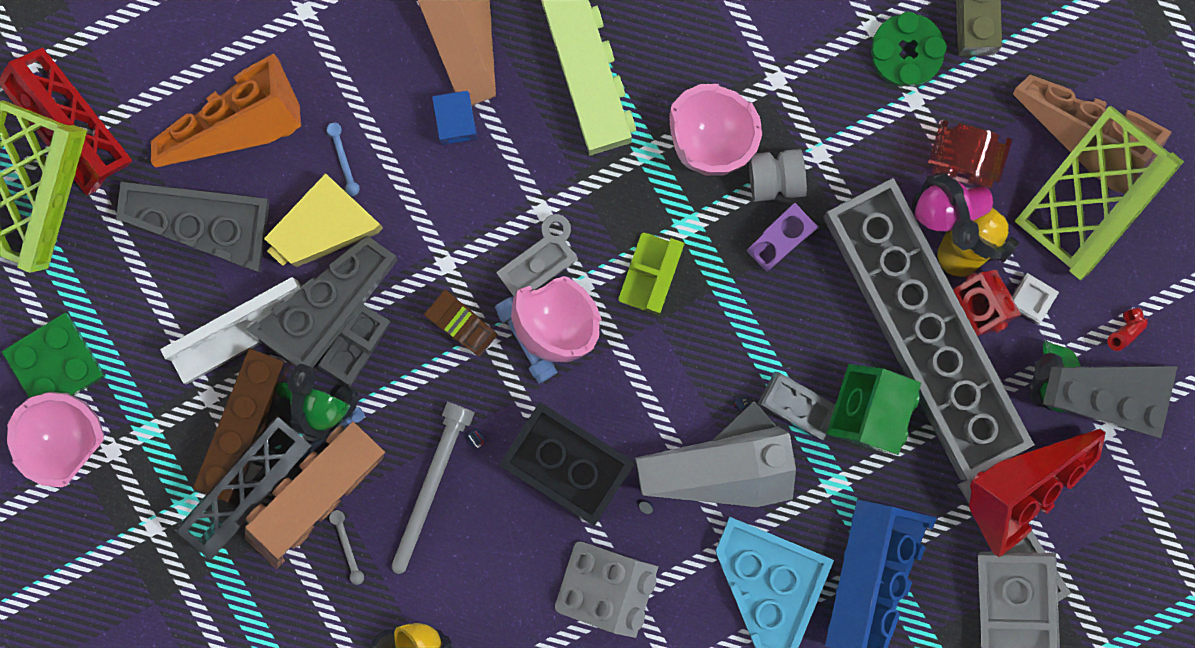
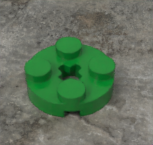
(908, 71)

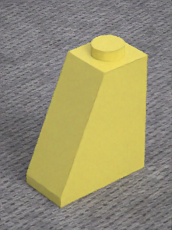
(320, 225)

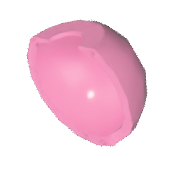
(714, 129)
(556, 320)
(53, 437)

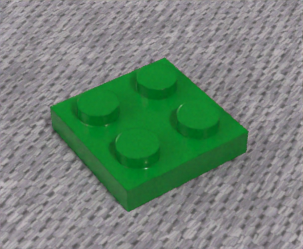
(54, 359)

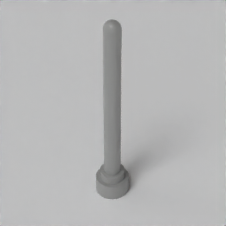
(455, 420)

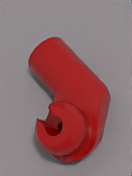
(1128, 333)

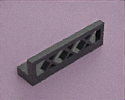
(249, 493)

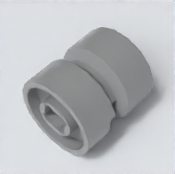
(777, 175)

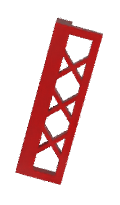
(35, 95)

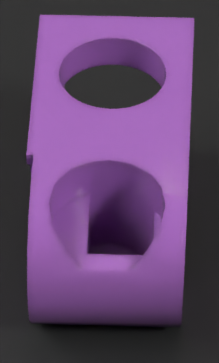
(782, 237)

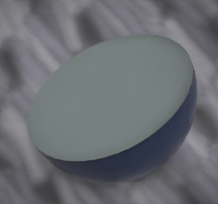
(646, 507)

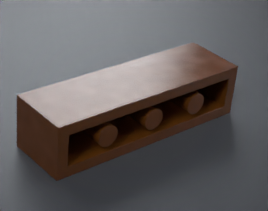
(242, 419)

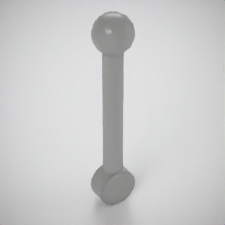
(337, 518)

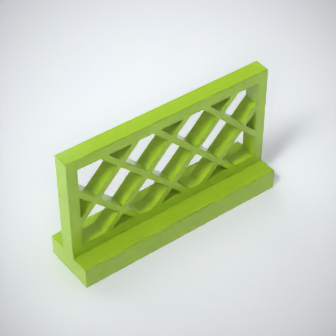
(53, 187)
(1123, 213)

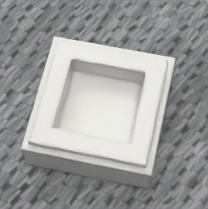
(1033, 298)

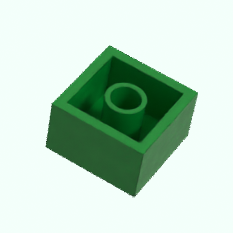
(874, 408)

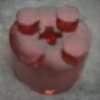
(969, 153)

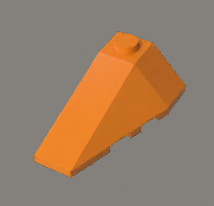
(244, 116)

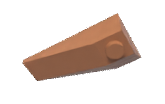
(464, 43)
(1072, 118)

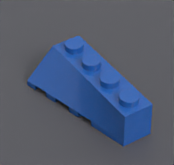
(875, 574)

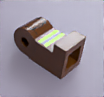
(461, 323)

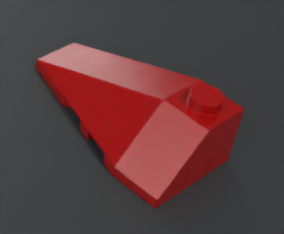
(1022, 486)

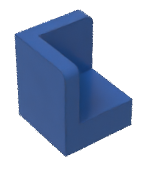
(454, 118)

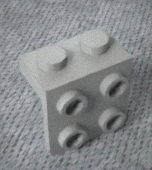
(606, 589)

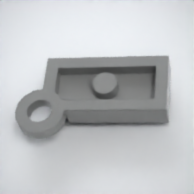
(540, 261)

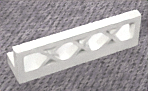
(226, 335)

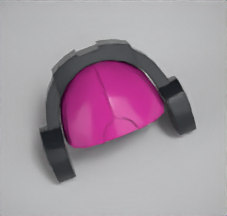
(949, 206)

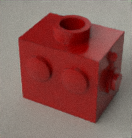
(986, 302)

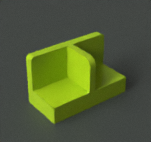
(651, 273)

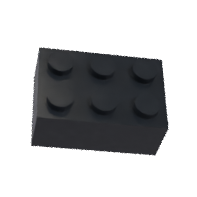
(567, 463)

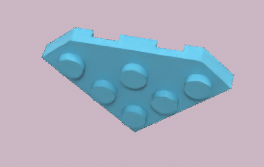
(771, 583)

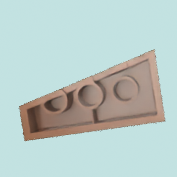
(312, 493)

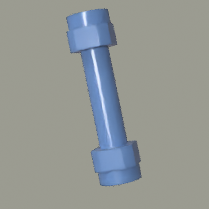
(540, 369)

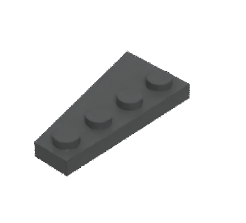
(208, 221)
(324, 306)
(1115, 395)

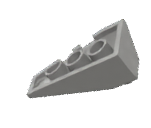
(735, 470)

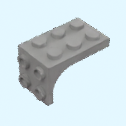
(1018, 600)

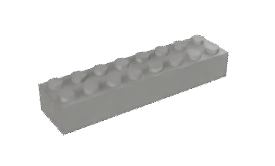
(927, 329)

